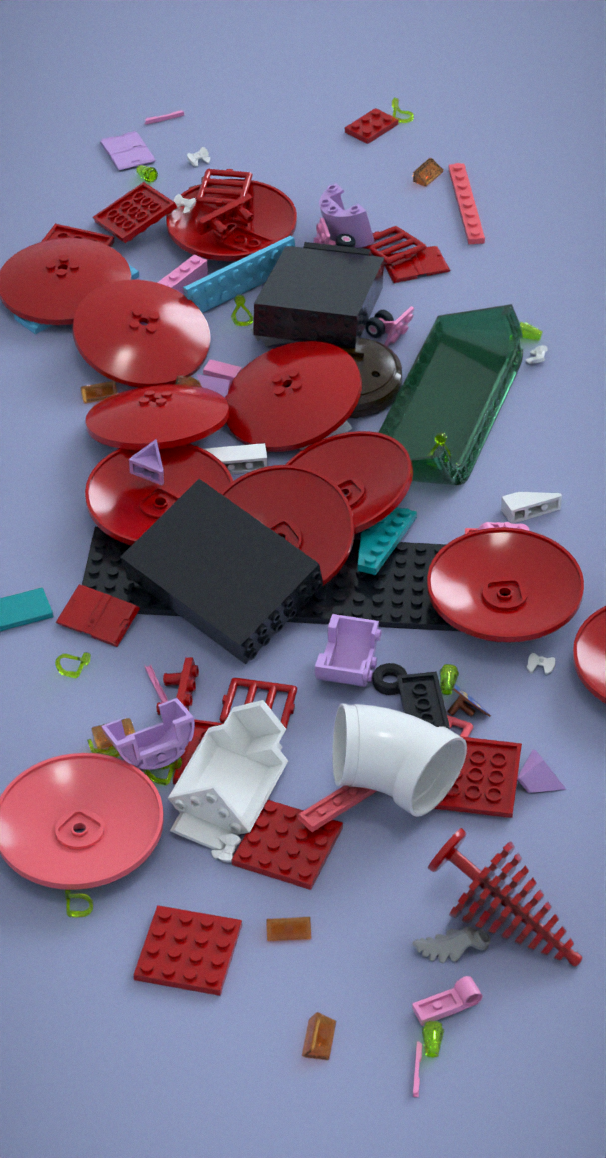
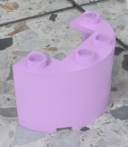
(341, 221)
(349, 651)
(158, 744)

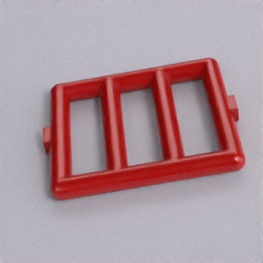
(222, 182)
(401, 234)
(253, 686)

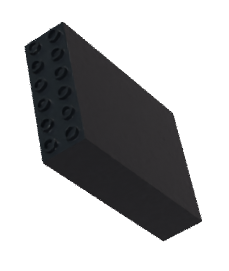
(319, 296)
(222, 571)

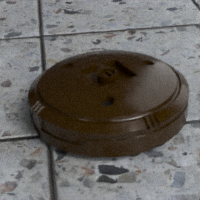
(379, 373)

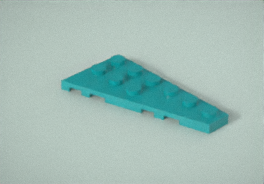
(382, 538)

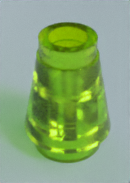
(148, 173)
(530, 331)
(448, 677)
(432, 1038)

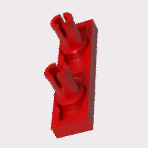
(230, 211)
(185, 680)

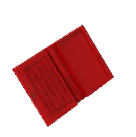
(424, 262)
(98, 615)

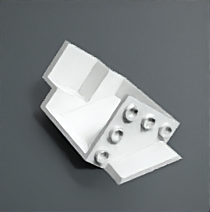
(229, 776)

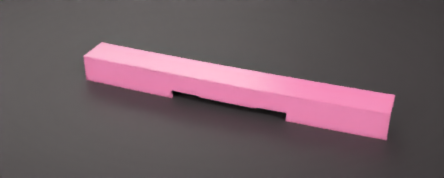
(164, 117)
(156, 685)
(416, 1075)

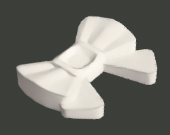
(202, 154)
(187, 203)
(539, 352)
(547, 663)
(226, 855)

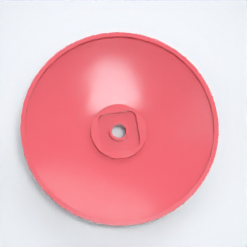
(71, 793)

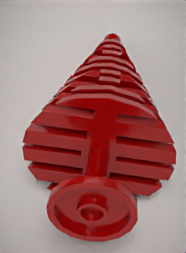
(502, 897)

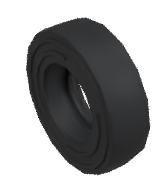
(384, 670)

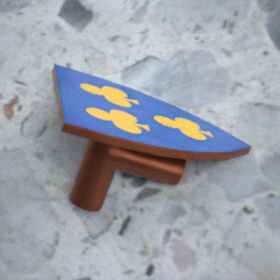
(461, 704)

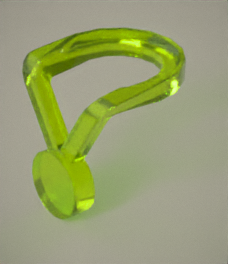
(395, 101)
(240, 301)
(440, 438)
(84, 661)
(111, 751)
(175, 765)
(72, 913)

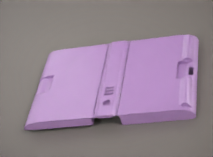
(127, 150)

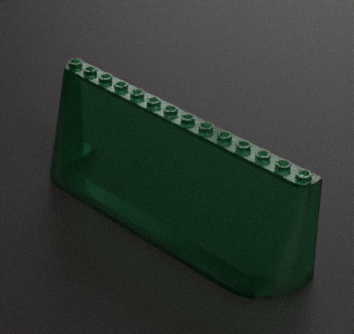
(456, 391)

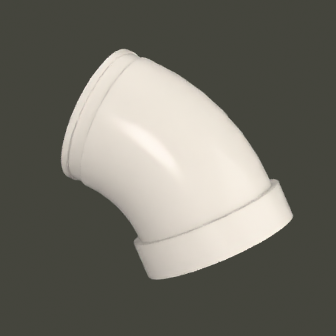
(396, 755)

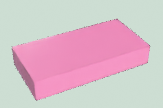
(221, 370)

